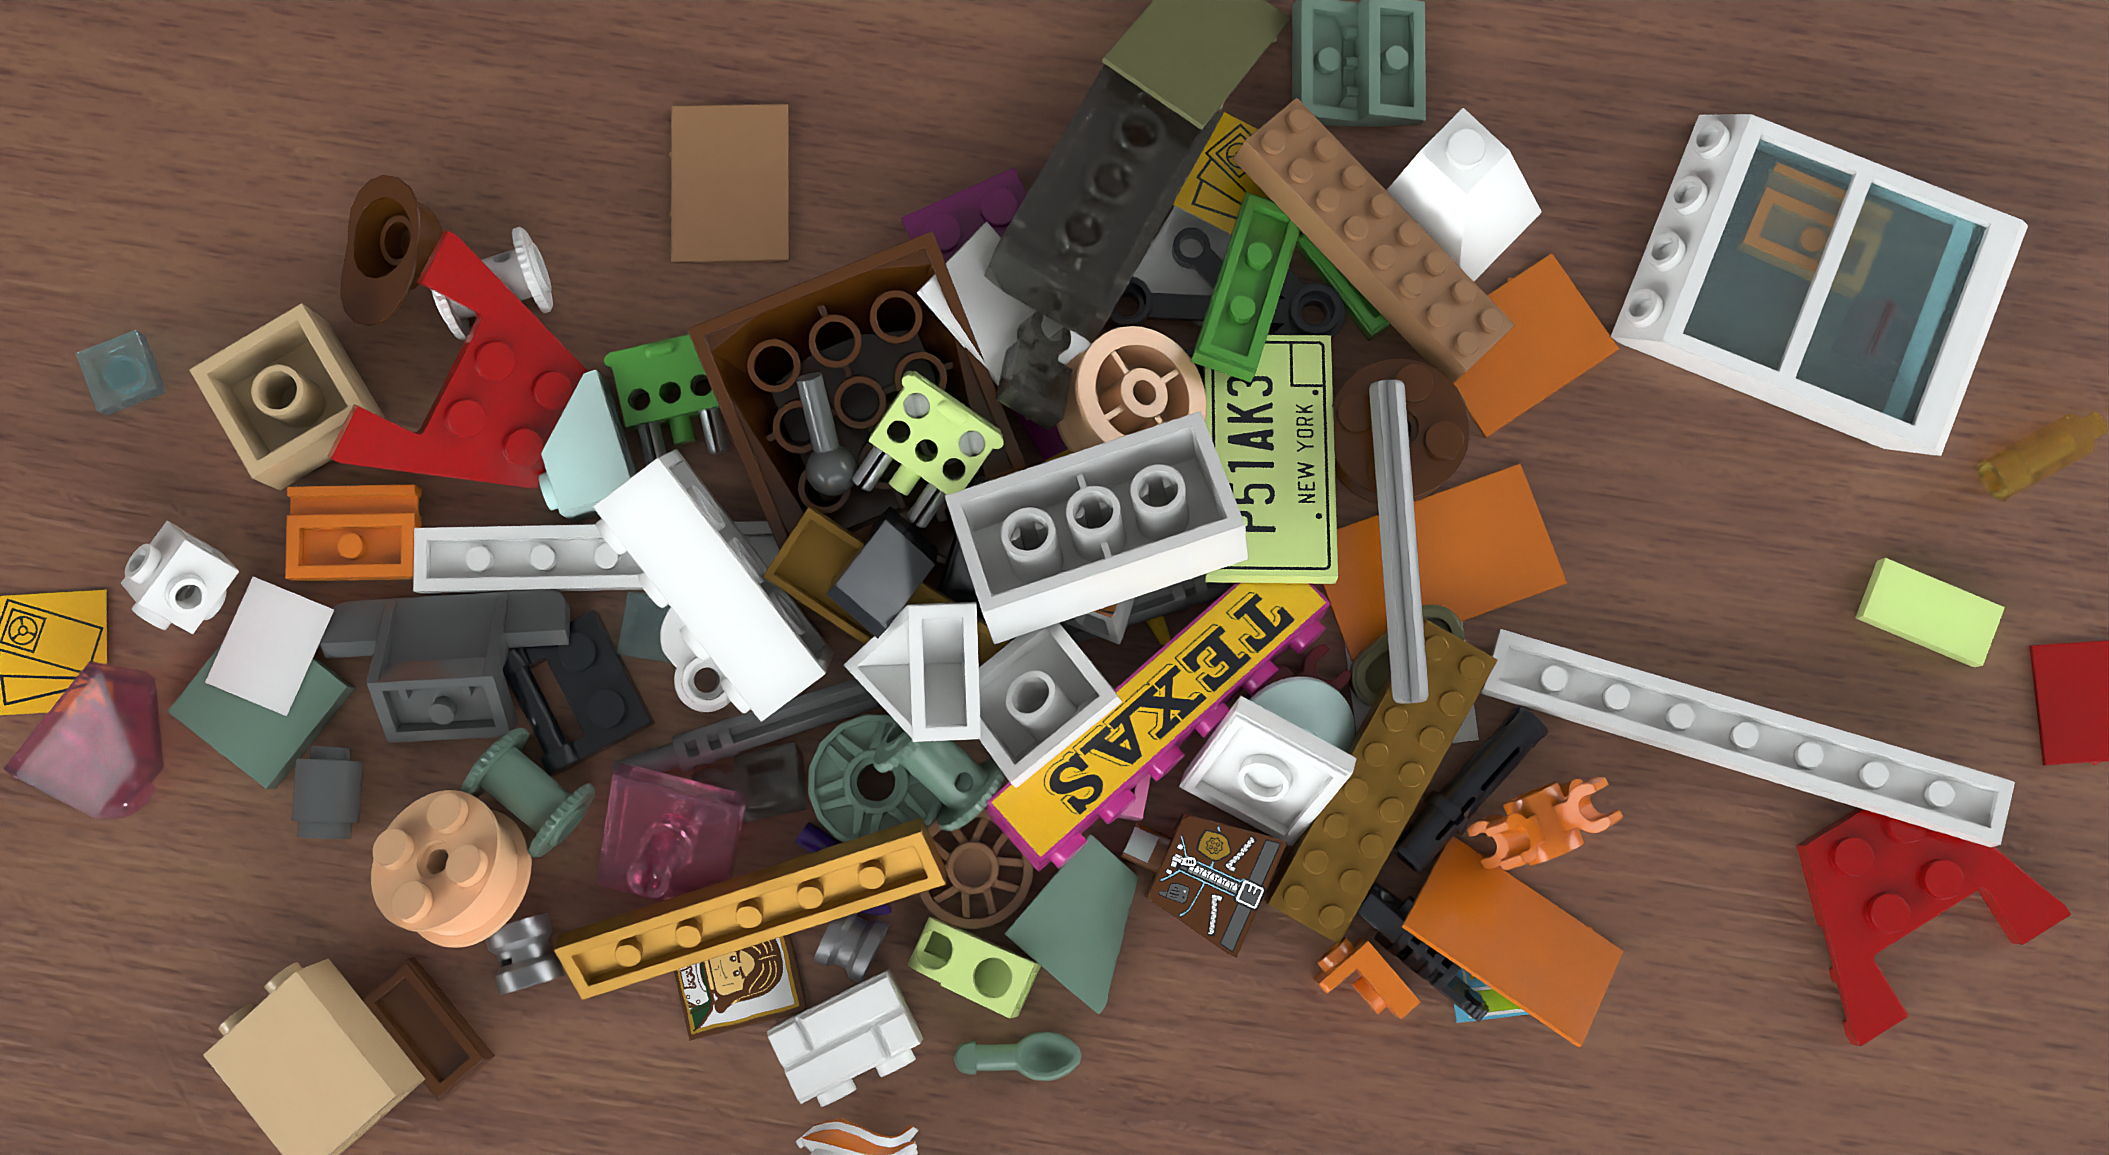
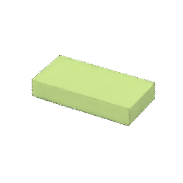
(1930, 612)

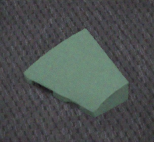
(1080, 922)

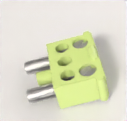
(935, 417)

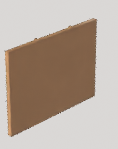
(729, 183)

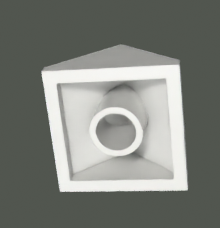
(1039, 700)

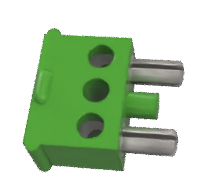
(655, 371)

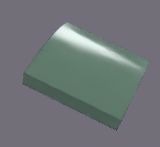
(1360, 61)

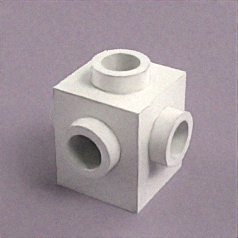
(177, 579)

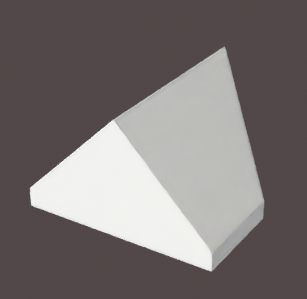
(926, 671)

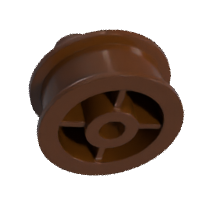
(1435, 421)

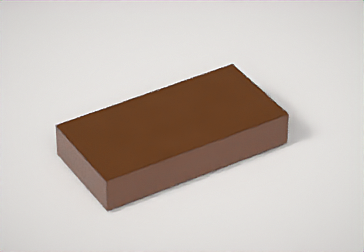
(427, 1028)

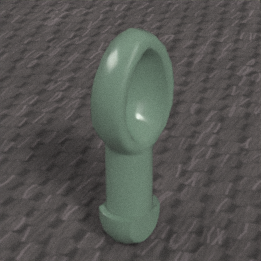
(1036, 1056)

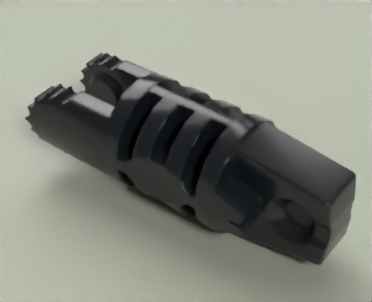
(1387, 916)

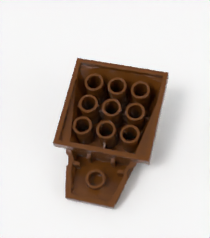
(862, 334)

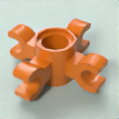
(1544, 823)

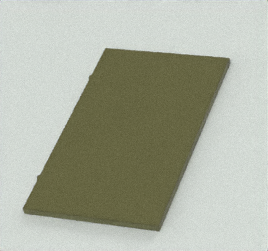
(1195, 51)

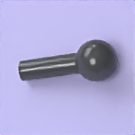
(830, 464)

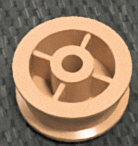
(1128, 385)
(450, 869)

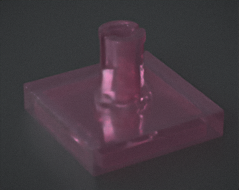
(667, 834)

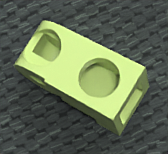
(974, 967)

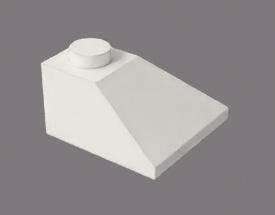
(1467, 194)

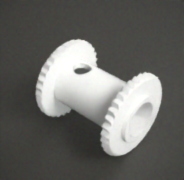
(518, 269)

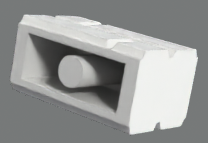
(845, 1038)

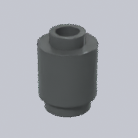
(327, 793)

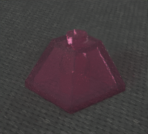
(97, 743)

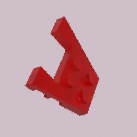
(495, 399)
(1887, 877)

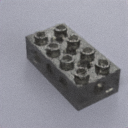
(1097, 204)

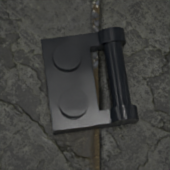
(594, 686)

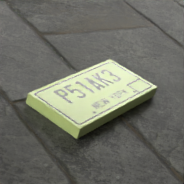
(1280, 461)

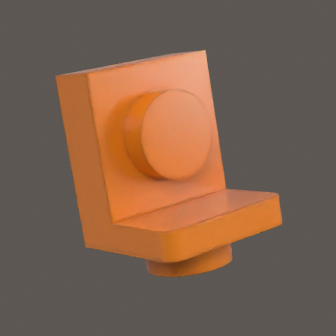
(1378, 981)

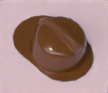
(385, 249)

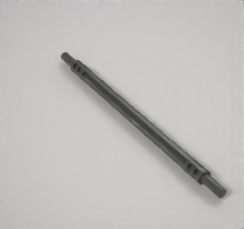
(850, 698)

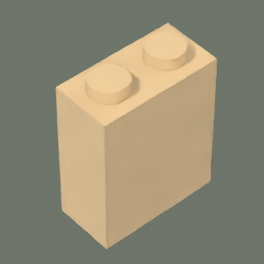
(312, 1062)

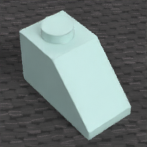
(586, 451)

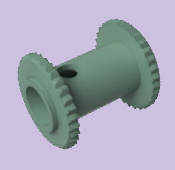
(936, 767)
(528, 792)

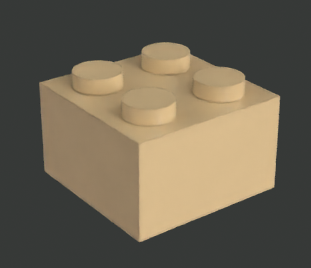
(284, 395)

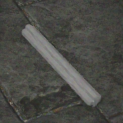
(1398, 542)

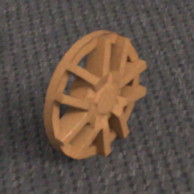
(975, 870)

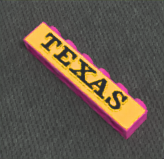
(1161, 707)

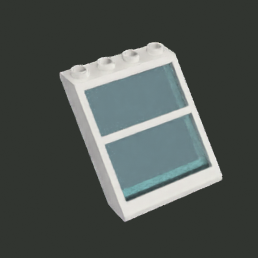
(1820, 282)

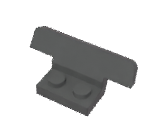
(444, 657)

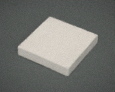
(1267, 771)

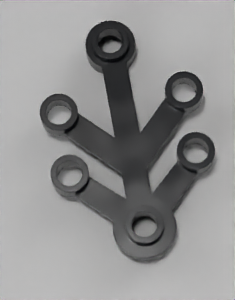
(1187, 307)

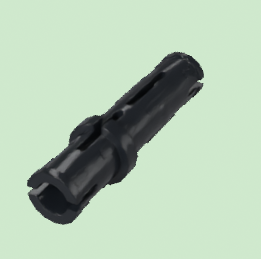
(1460, 798)

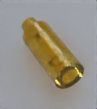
(2040, 454)

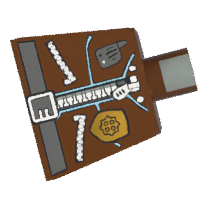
(1207, 875)

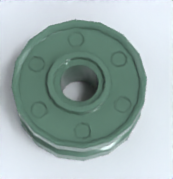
(837, 776)

